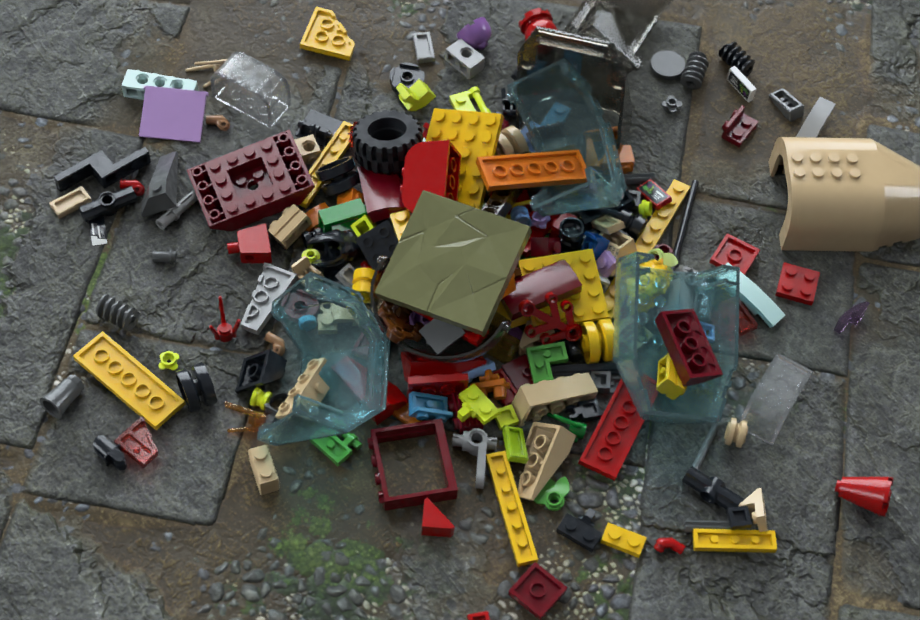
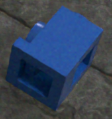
(595, 242)

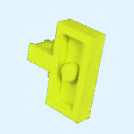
(476, 405)

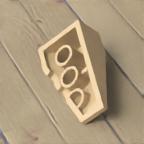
(546, 451)

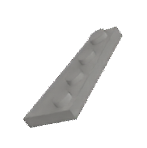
(270, 286)

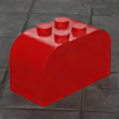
(431, 168)

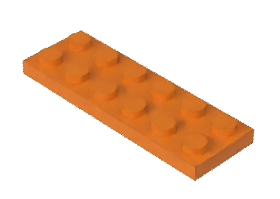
(532, 170)

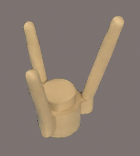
(207, 65)

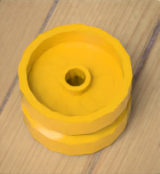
(597, 340)

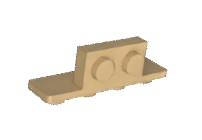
(308, 385)

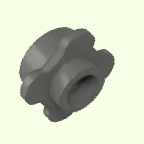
(671, 104)

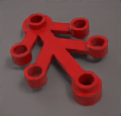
(552, 321)

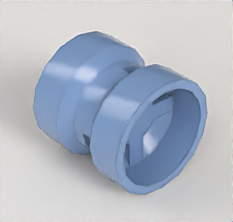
(521, 215)

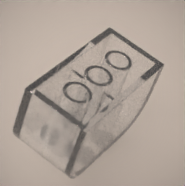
(251, 88)
(775, 398)

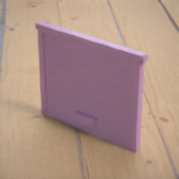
(173, 114)

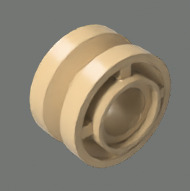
(736, 432)

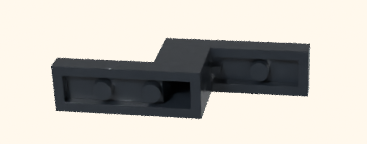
(102, 169)

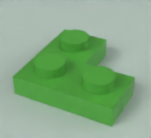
(542, 357)

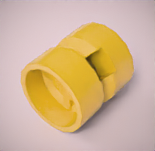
(362, 282)

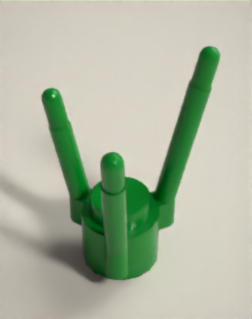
(574, 427)

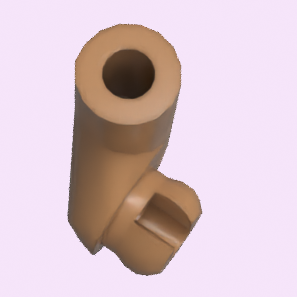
(219, 120)
(278, 343)

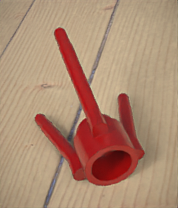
(224, 330)

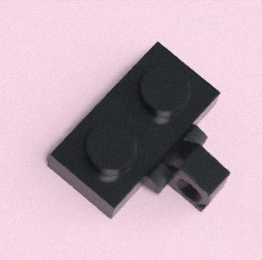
(580, 530)

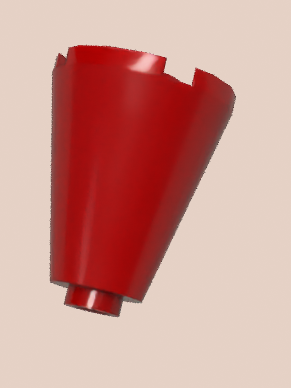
(866, 492)

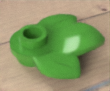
(553, 491)

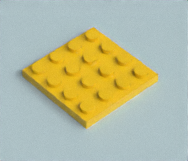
(590, 302)

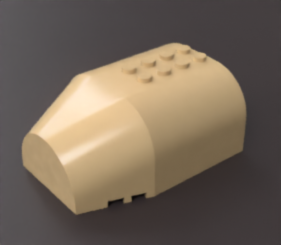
(846, 194)

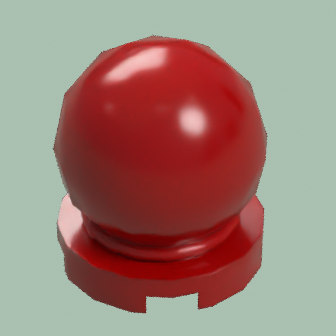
(535, 18)

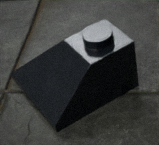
(260, 370)

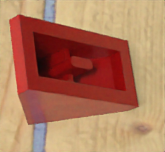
(434, 521)

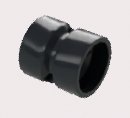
(633, 225)
(571, 234)

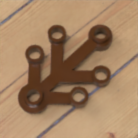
(396, 332)

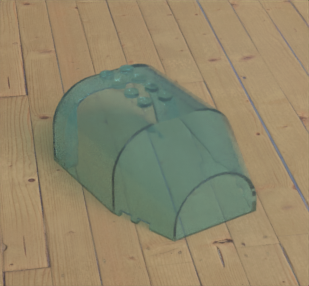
(639, 345)

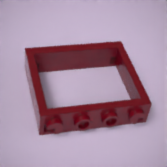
(410, 431)

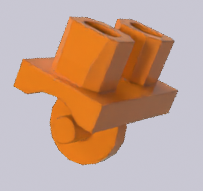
(492, 383)

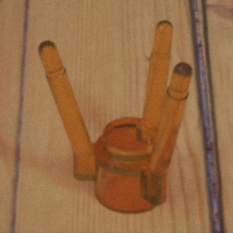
(255, 418)

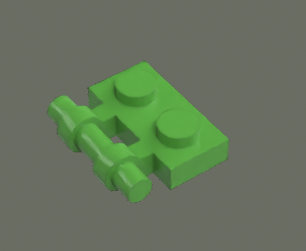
(336, 449)

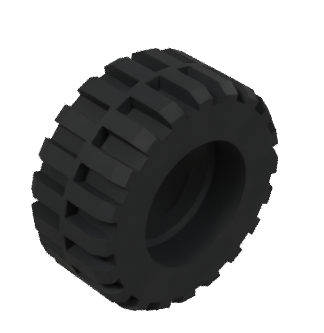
(385, 139)

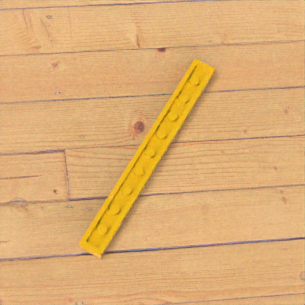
(653, 232)

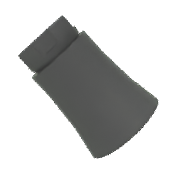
(62, 396)

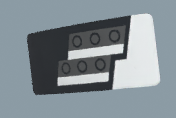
(98, 231)

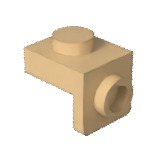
(303, 267)

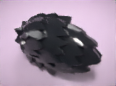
(339, 248)

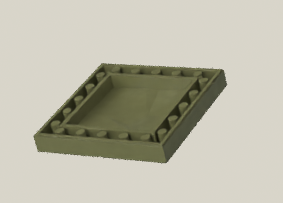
(453, 262)

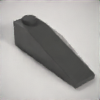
(162, 187)

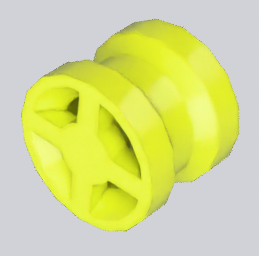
(260, 397)

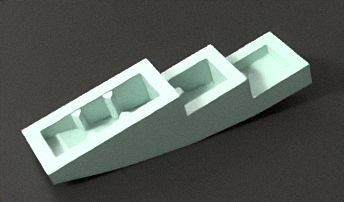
(758, 301)

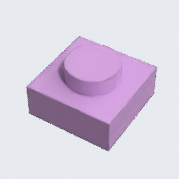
(606, 263)

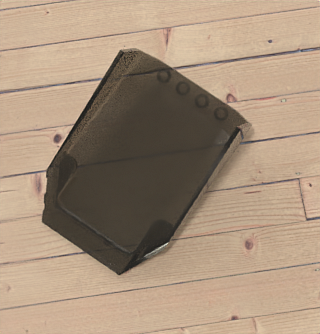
(593, 60)

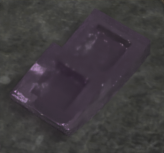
(852, 315)

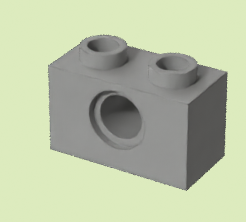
(465, 59)

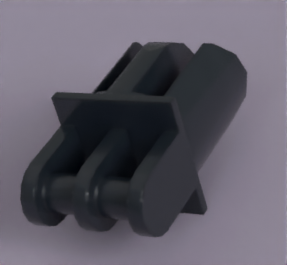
(507, 107)
(109, 452)

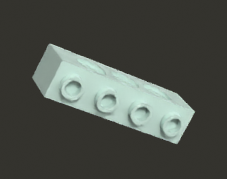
(135, 81)

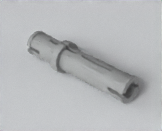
(174, 213)

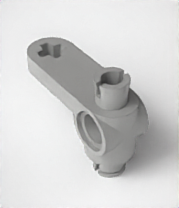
(478, 450)

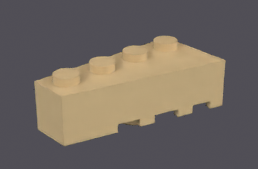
(552, 396)

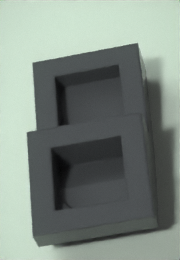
(605, 381)

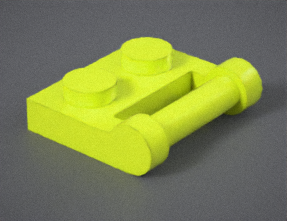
(462, 100)

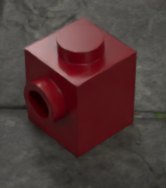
(545, 246)

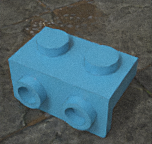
(428, 406)

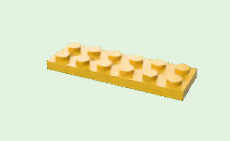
(129, 380)

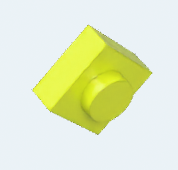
(507, 417)

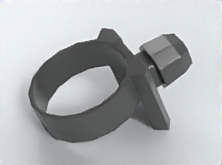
(270, 411)

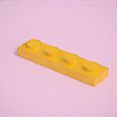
(734, 540)

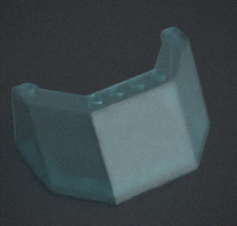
(566, 117)
(337, 326)

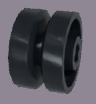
(338, 176)
(200, 385)

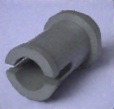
(164, 256)

